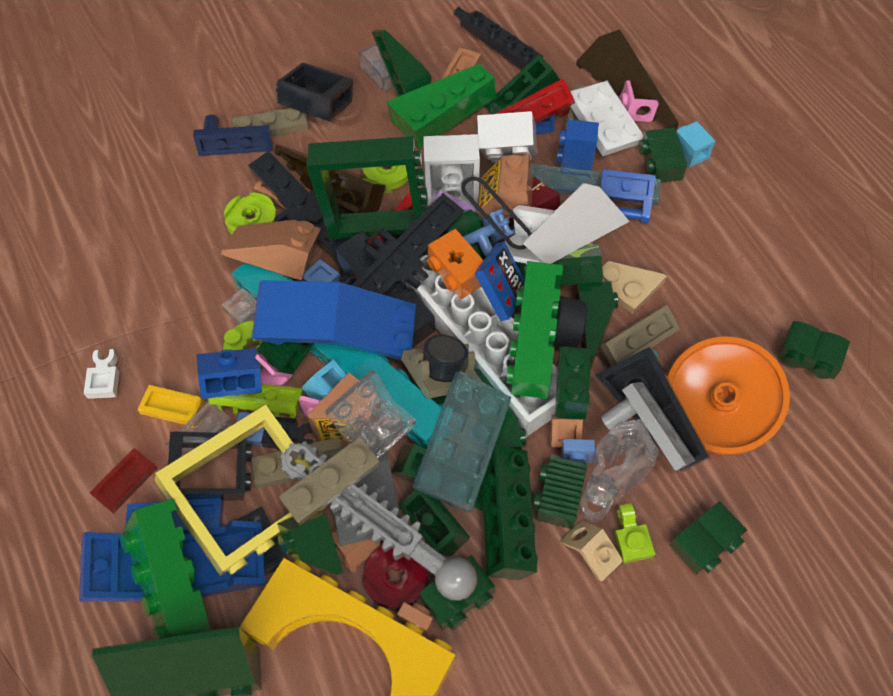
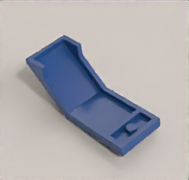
(333, 315)
(108, 576)

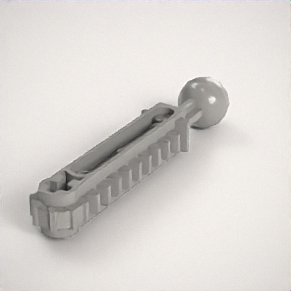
(453, 576)

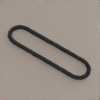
(519, 247)

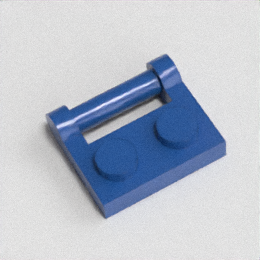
(631, 188)

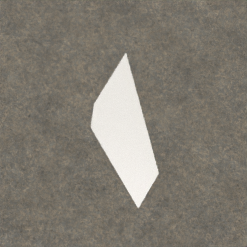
(575, 223)

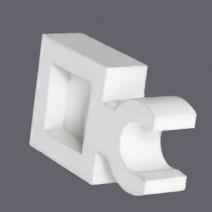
(102, 380)

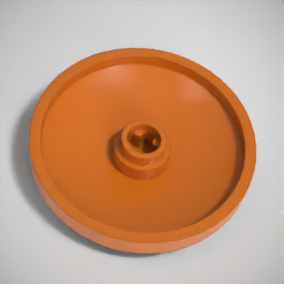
(731, 393)

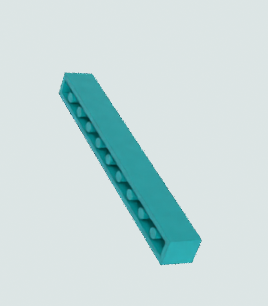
(360, 363)

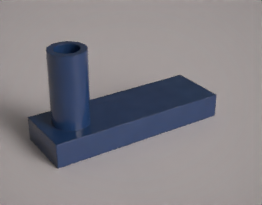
(232, 140)

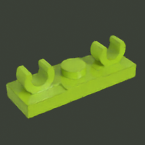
(277, 399)

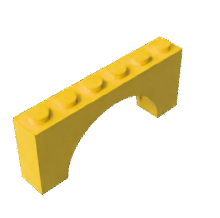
(300, 598)

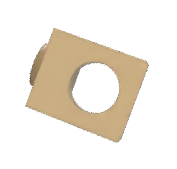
(595, 549)

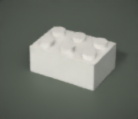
(507, 135)
(449, 163)

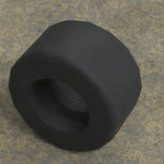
(570, 322)

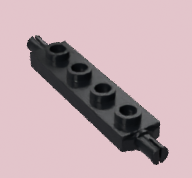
(496, 37)

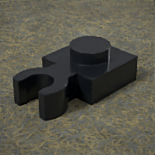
(295, 433)

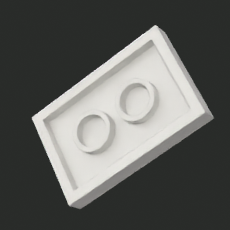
(602, 105)

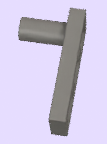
(641, 402)

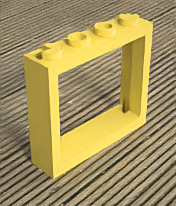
(200, 456)

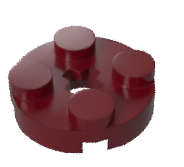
(393, 594)

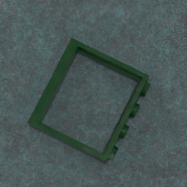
(366, 154)

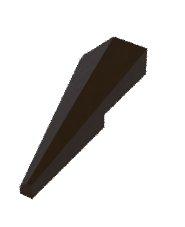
(614, 61)
(352, 191)

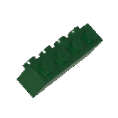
(508, 515)

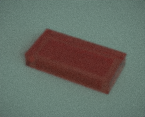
(123, 480)

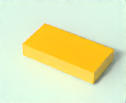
(169, 404)

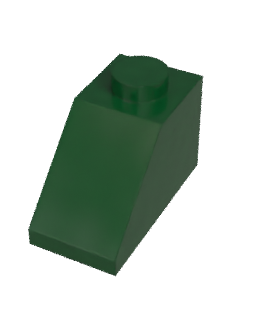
(310, 542)

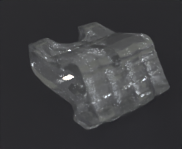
(611, 484)

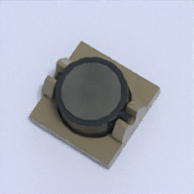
(437, 363)

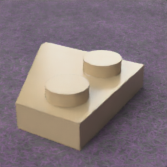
(632, 284)

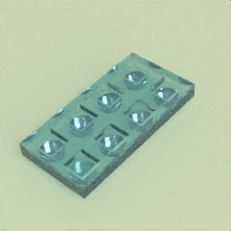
(462, 442)

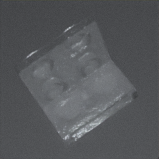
(371, 414)

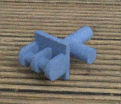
(482, 234)

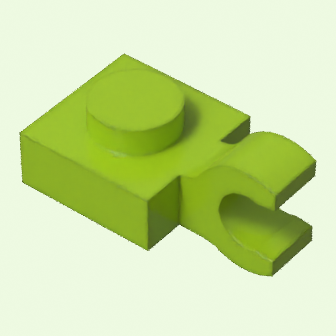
(632, 540)

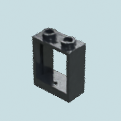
(314, 91)
(194, 439)

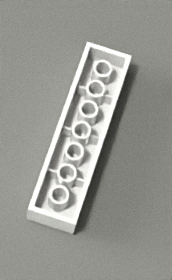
(477, 324)

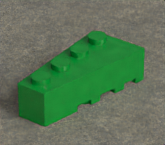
(442, 103)
(535, 330)
(163, 571)

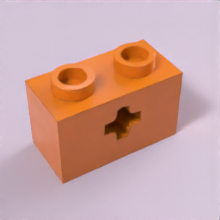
(455, 263)

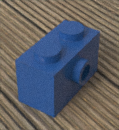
(579, 145)
(228, 373)

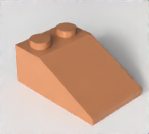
(275, 246)

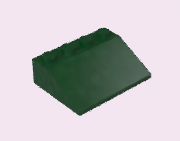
(183, 665)

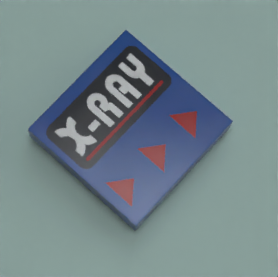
(500, 280)

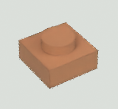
(564, 429)
(416, 615)

